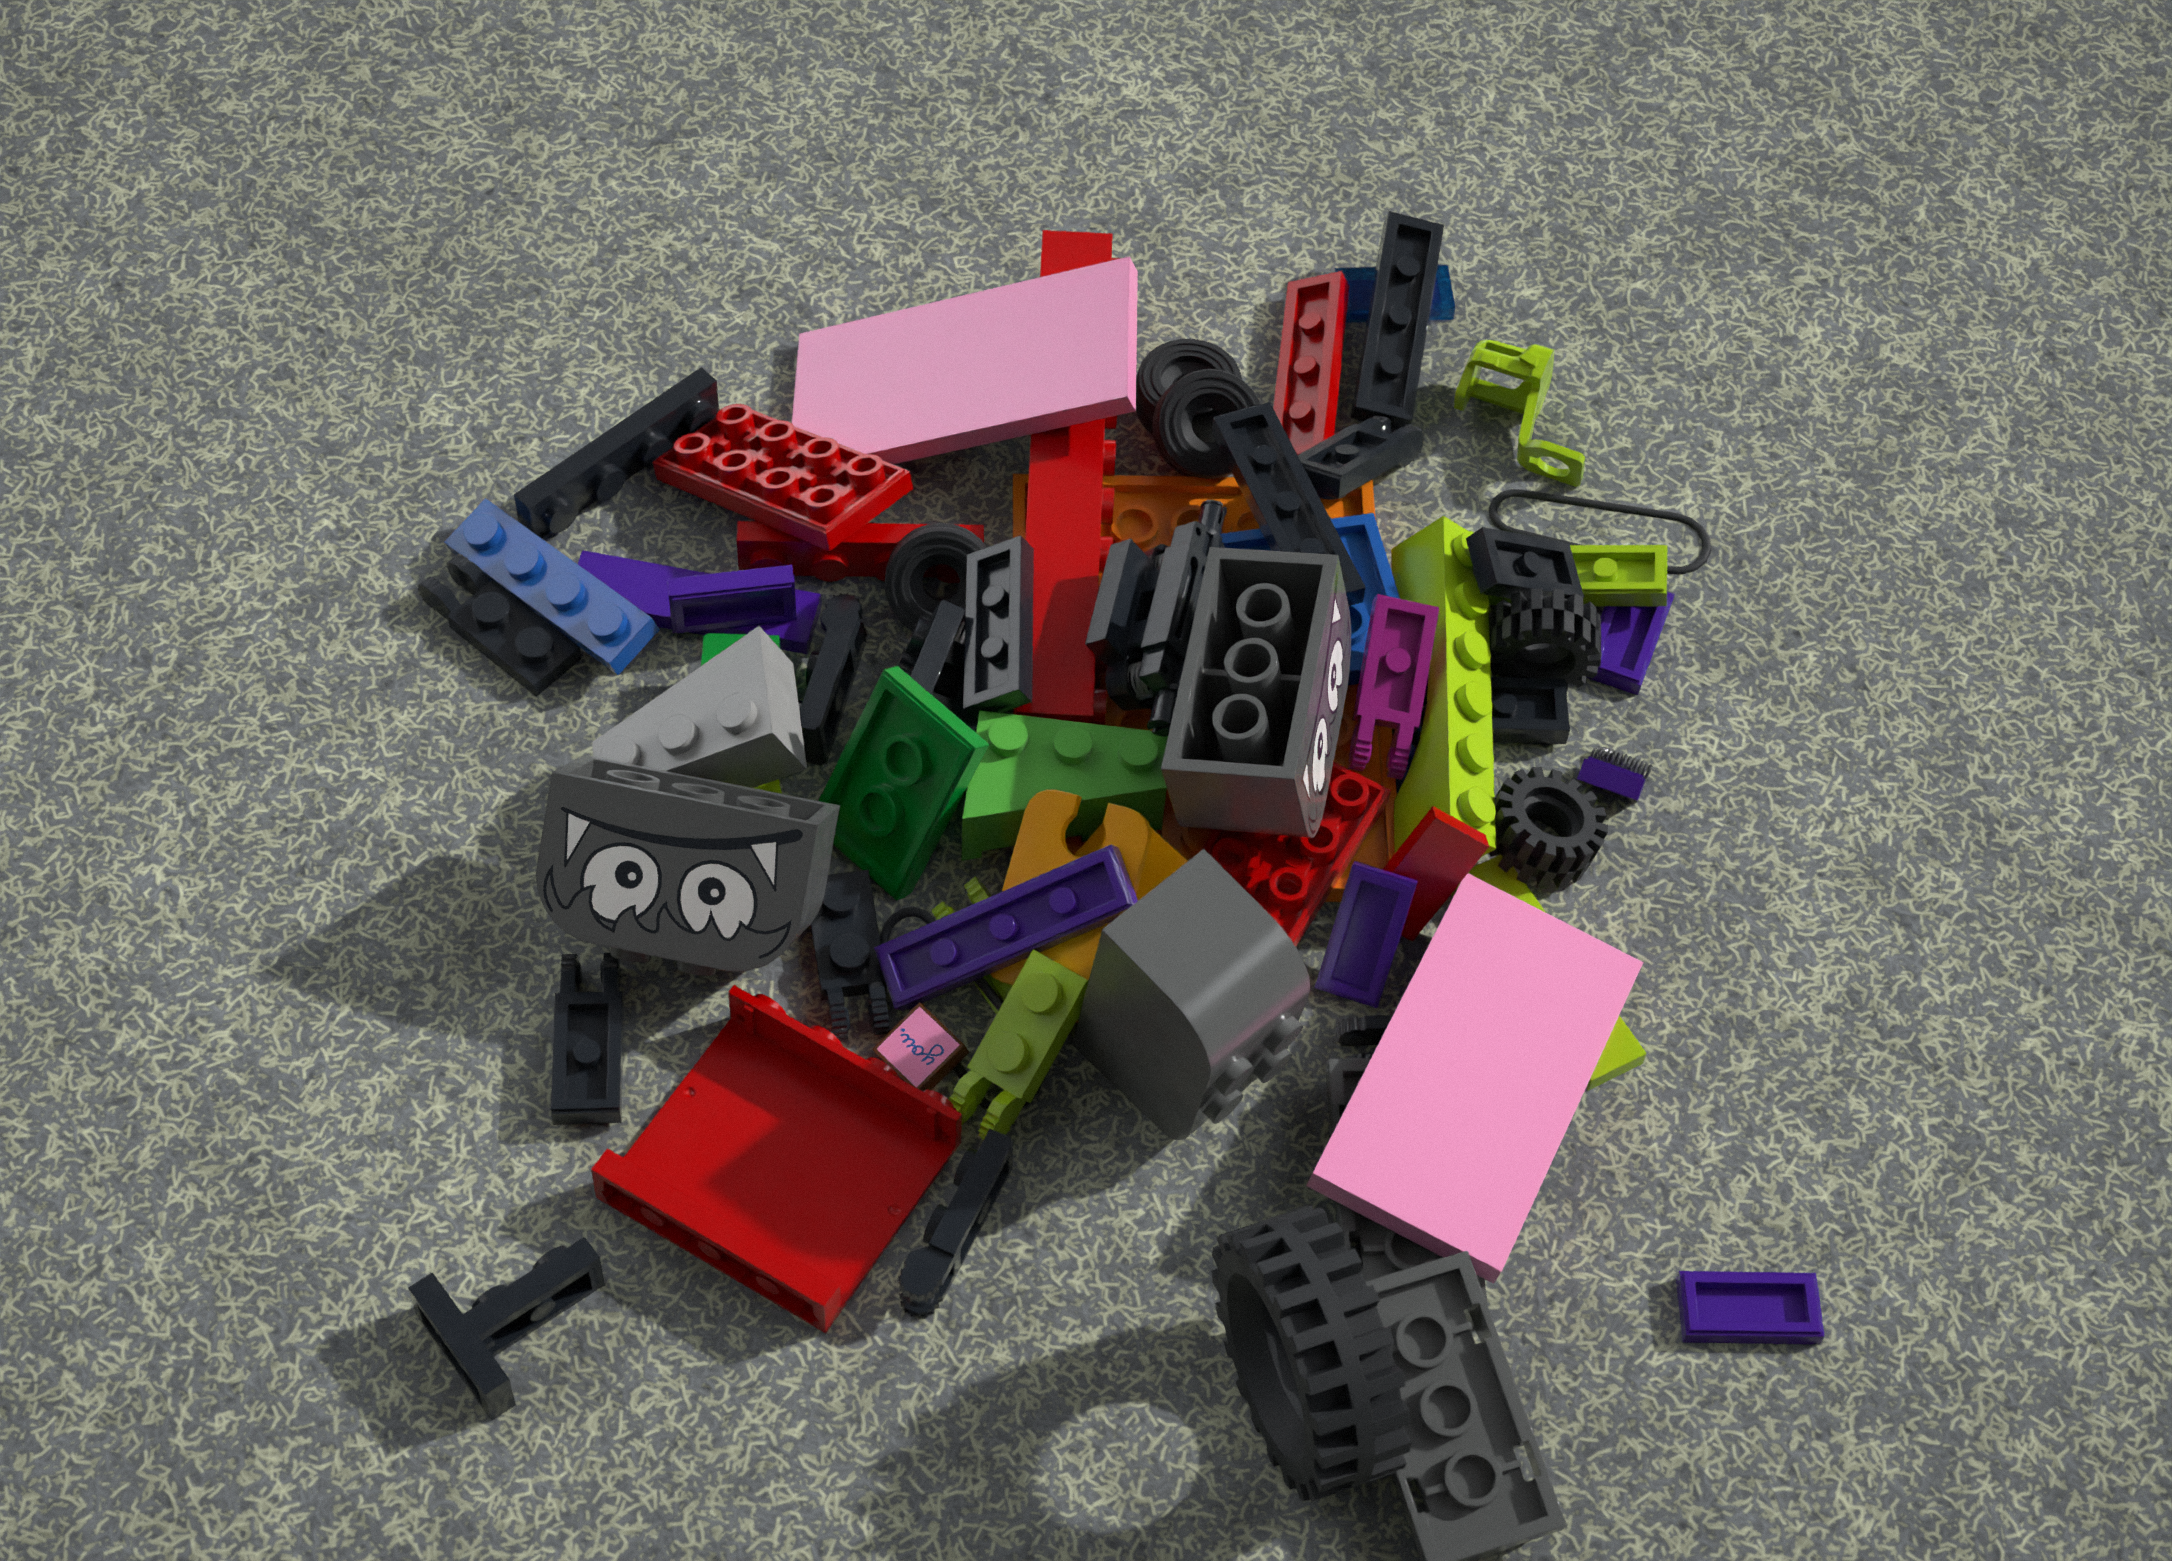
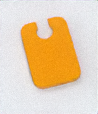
(1043, 848)

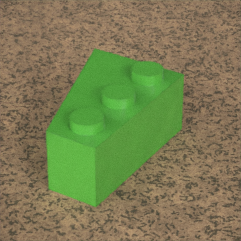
(1068, 756)

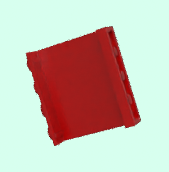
(784, 1160)

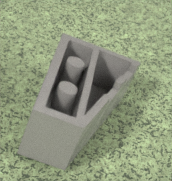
(720, 723)

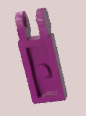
(1393, 679)

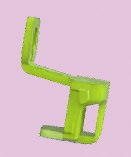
(1535, 368)

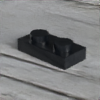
(1521, 562)

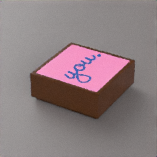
(921, 1049)

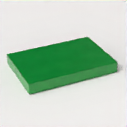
(900, 781)

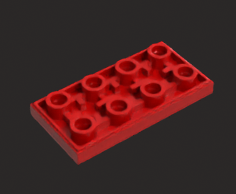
(783, 476)
(1298, 873)

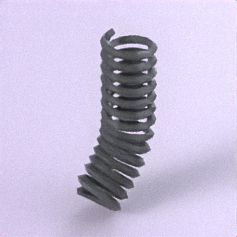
(1619, 760)

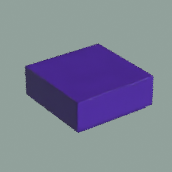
(1612, 778)

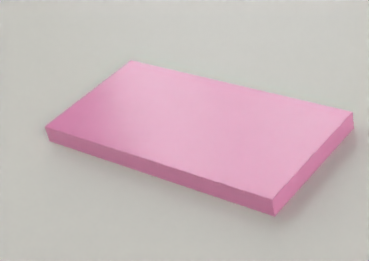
(975, 366)
(1477, 1077)

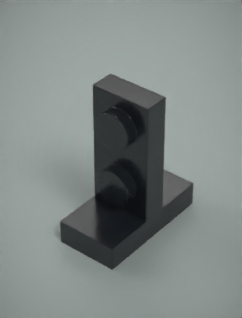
(504, 1317)

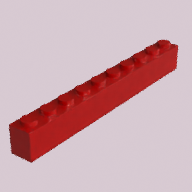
(1065, 530)

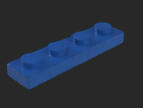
(553, 586)

